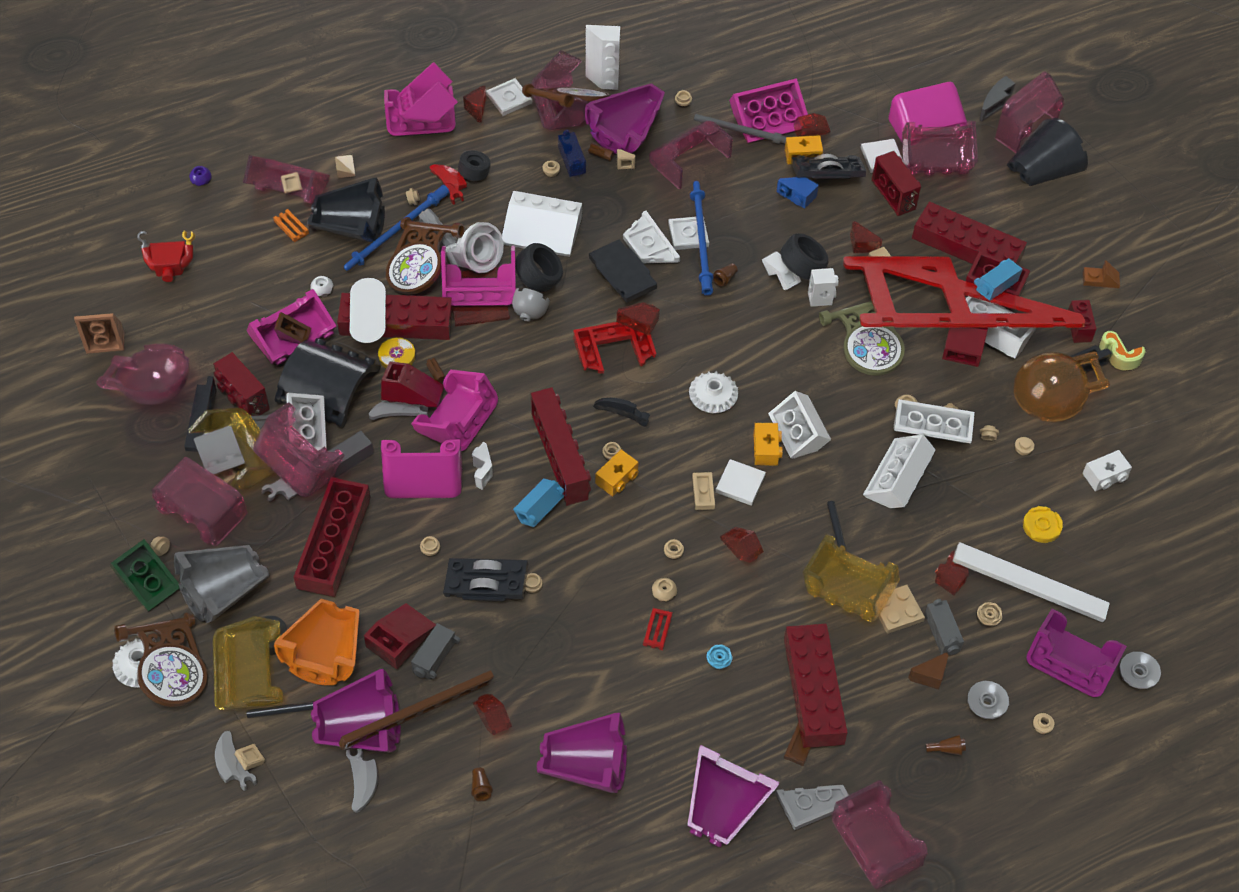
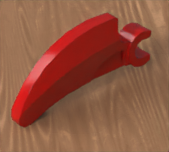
(451, 179)

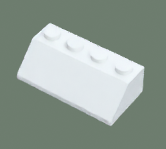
(603, 55)
(1006, 339)
(934, 421)
(900, 471)

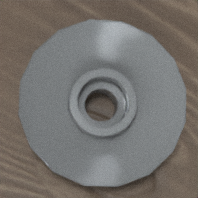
(1141, 663)
(990, 692)

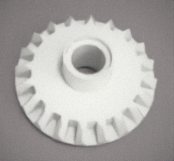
(713, 392)
(125, 662)

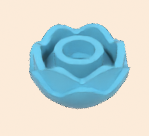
(723, 652)

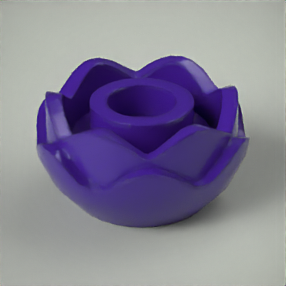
(200, 175)

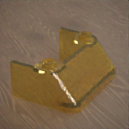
(246, 433)

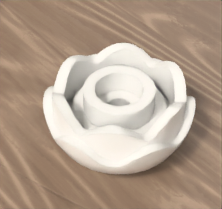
(322, 285)

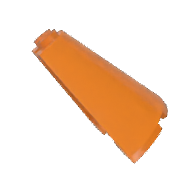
(321, 644)

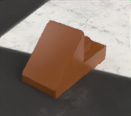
(1101, 277)

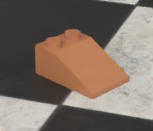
(100, 333)

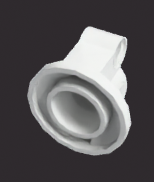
(478, 248)

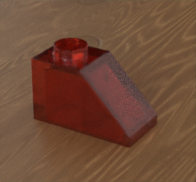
(811, 125)
(639, 317)
(742, 543)

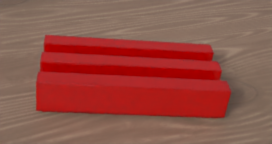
(653, 643)

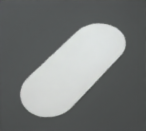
(367, 310)

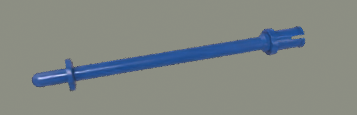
(432, 199)
(705, 277)

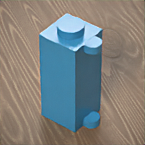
(998, 279)
(539, 502)

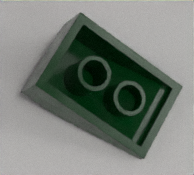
(145, 575)

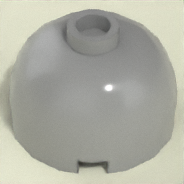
(529, 304)

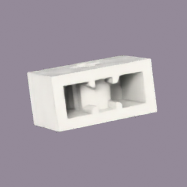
(822, 287)
(1107, 470)

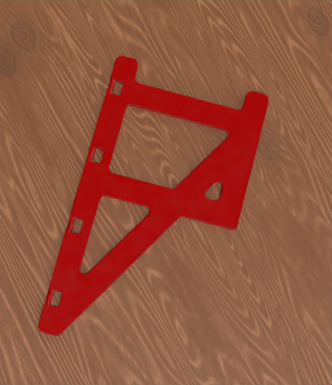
(954, 290)

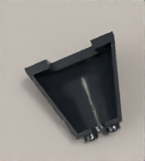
(1049, 153)
(350, 211)

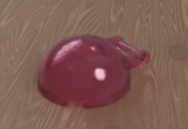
(149, 375)

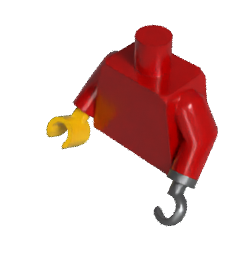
(168, 258)

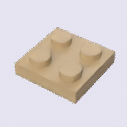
(900, 610)

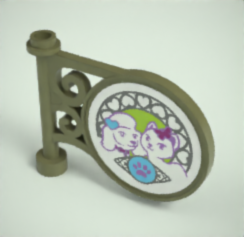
(867, 349)

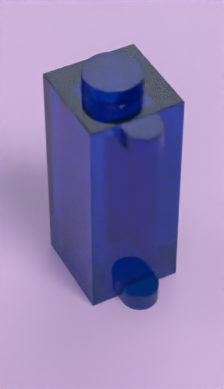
(571, 153)

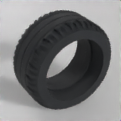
(803, 254)
(546, 259)

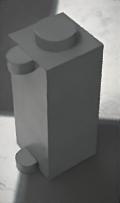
(355, 450)
(944, 627)
(433, 652)

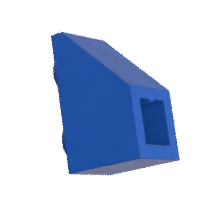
(798, 190)

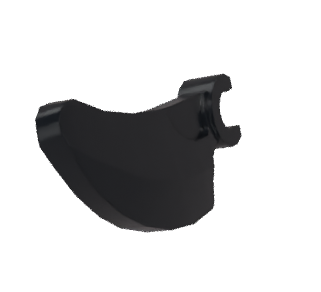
(623, 408)

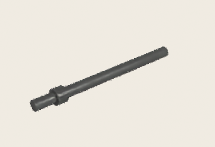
(776, 137)

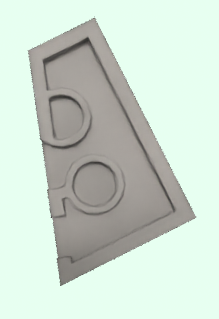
(810, 805)

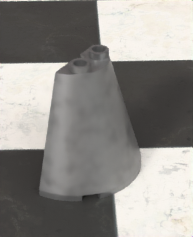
(217, 578)

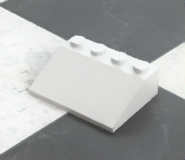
(542, 221)

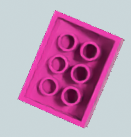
(769, 108)

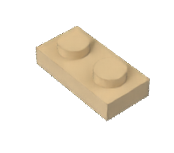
(703, 491)

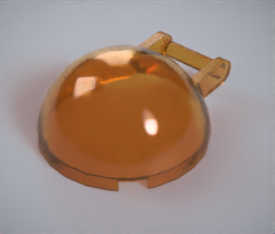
(1056, 384)

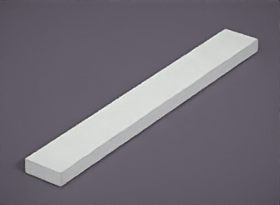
(1031, 582)

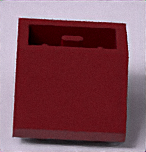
(965, 345)

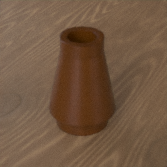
(724, 275)
(480, 785)

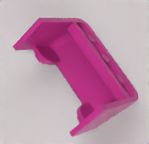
(426, 96)
(478, 290)

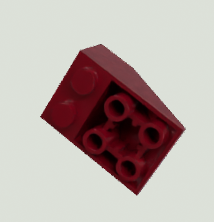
(410, 386)
(398, 634)

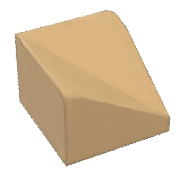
(625, 160)
(345, 166)

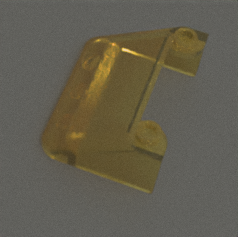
(243, 664)

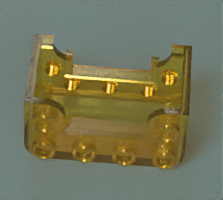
(850, 580)

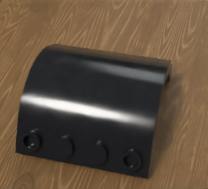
(325, 372)

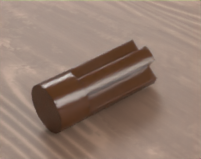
(601, 152)
(435, 370)

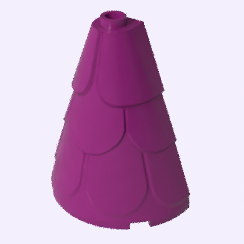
(624, 117)

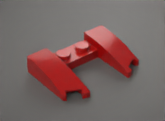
(588, 338)

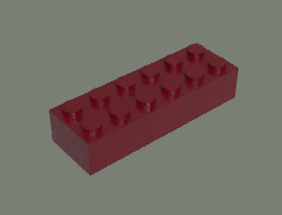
(964, 236)
(407, 317)
(560, 446)
(332, 537)
(815, 686)

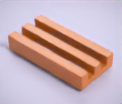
(278, 220)

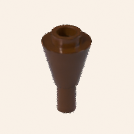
(951, 745)

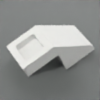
(775, 265)
(482, 461)

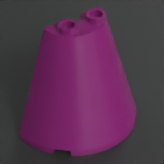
(355, 708)
(587, 753)
(724, 797)

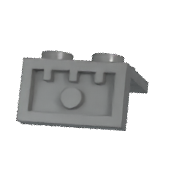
(219, 450)

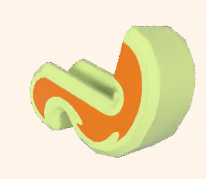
(1120, 356)

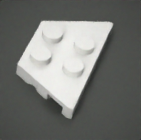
(649, 242)

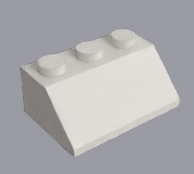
(309, 417)
(799, 425)

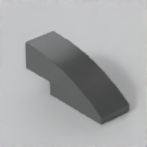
(997, 97)

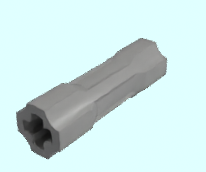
(429, 216)

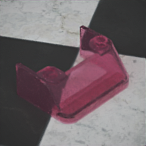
(558, 74)
(1026, 107)
(663, 156)
(267, 174)

